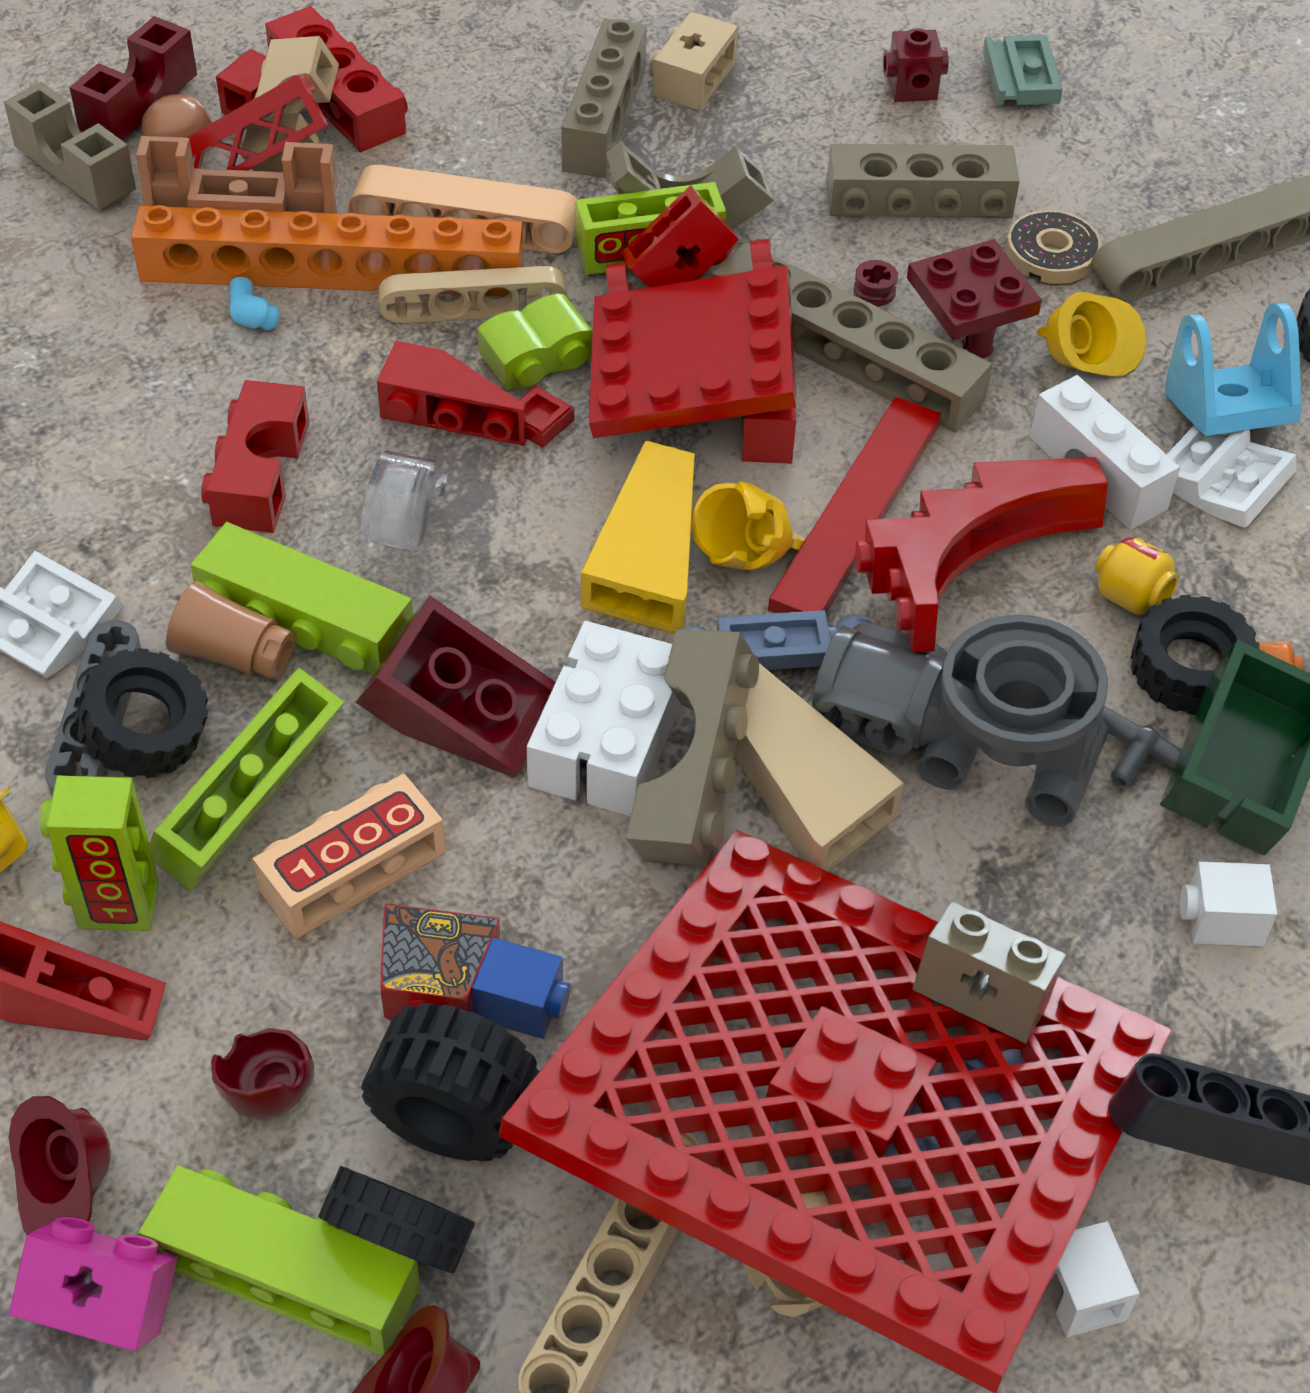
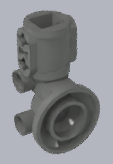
(1005, 685)

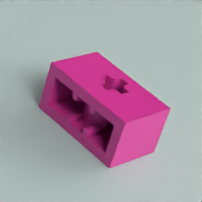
(62, 1294)

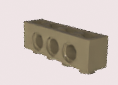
(603, 97)
(922, 180)

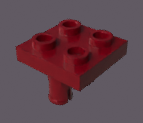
(974, 293)

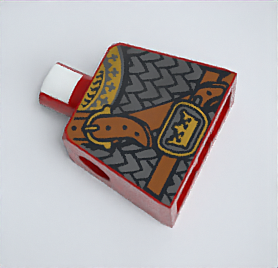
(432, 956)

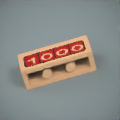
(349, 855)

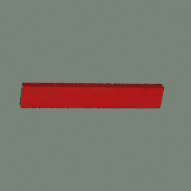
(863, 495)

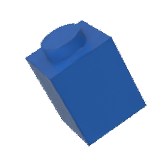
(520, 988)

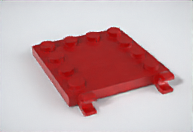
(692, 349)

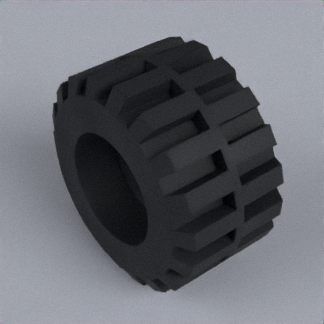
(447, 1080)

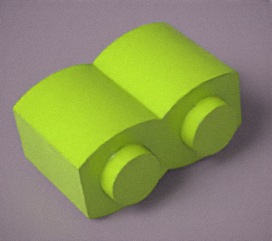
(535, 341)

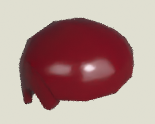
(264, 1073)

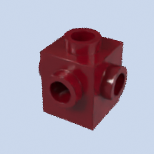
(915, 65)

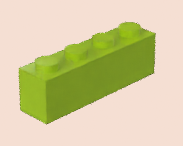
(311, 598)
(244, 779)
(282, 1259)

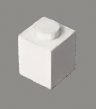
(1229, 904)

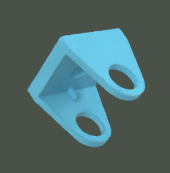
(1239, 396)

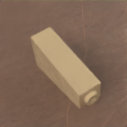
(813, 776)

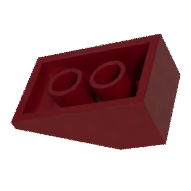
(458, 690)

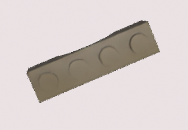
(680, 812)

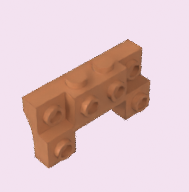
(172, 181)

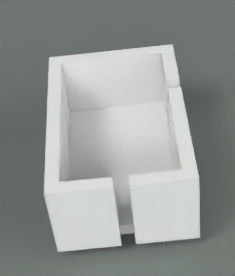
(607, 711)

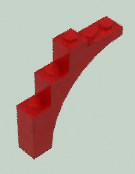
(958, 527)

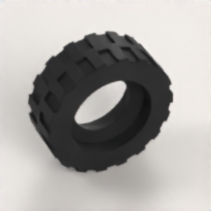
(1183, 619)
(134, 751)
(396, 1220)

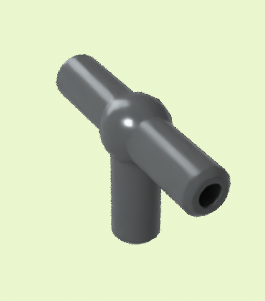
(1142, 743)

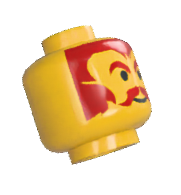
(1136, 575)

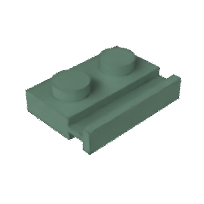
(1023, 70)

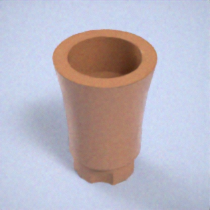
(228, 634)

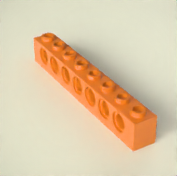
(315, 248)

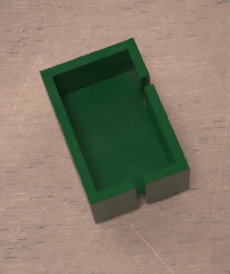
(1242, 748)

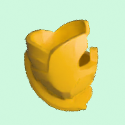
(742, 526)

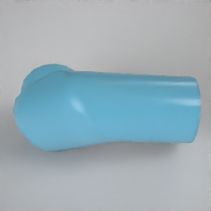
(250, 309)

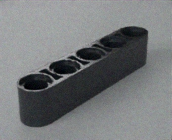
(1215, 1116)

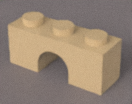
(283, 61)

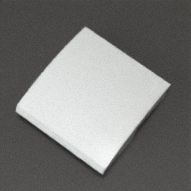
(1229, 474)
(50, 614)

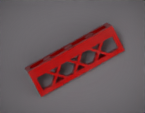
(254, 113)

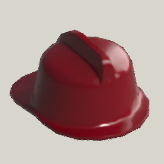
(56, 1161)
(423, 1359)

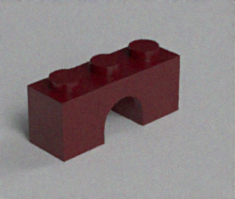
(157, 67)

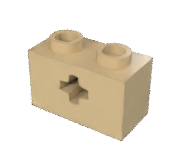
(694, 60)

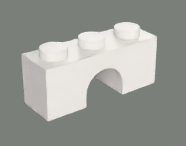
(1079, 422)

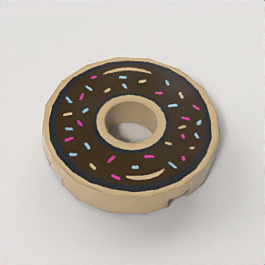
(1056, 228)

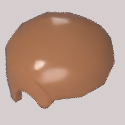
(174, 117)

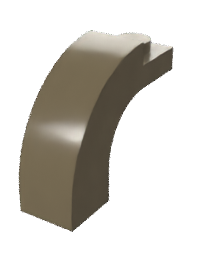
(737, 177)

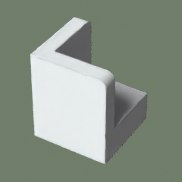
(1094, 1282)

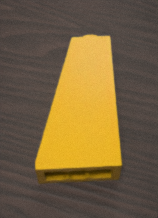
(644, 546)

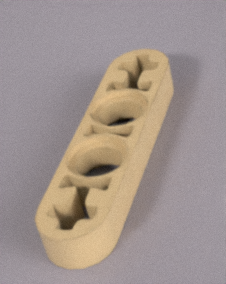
(471, 286)

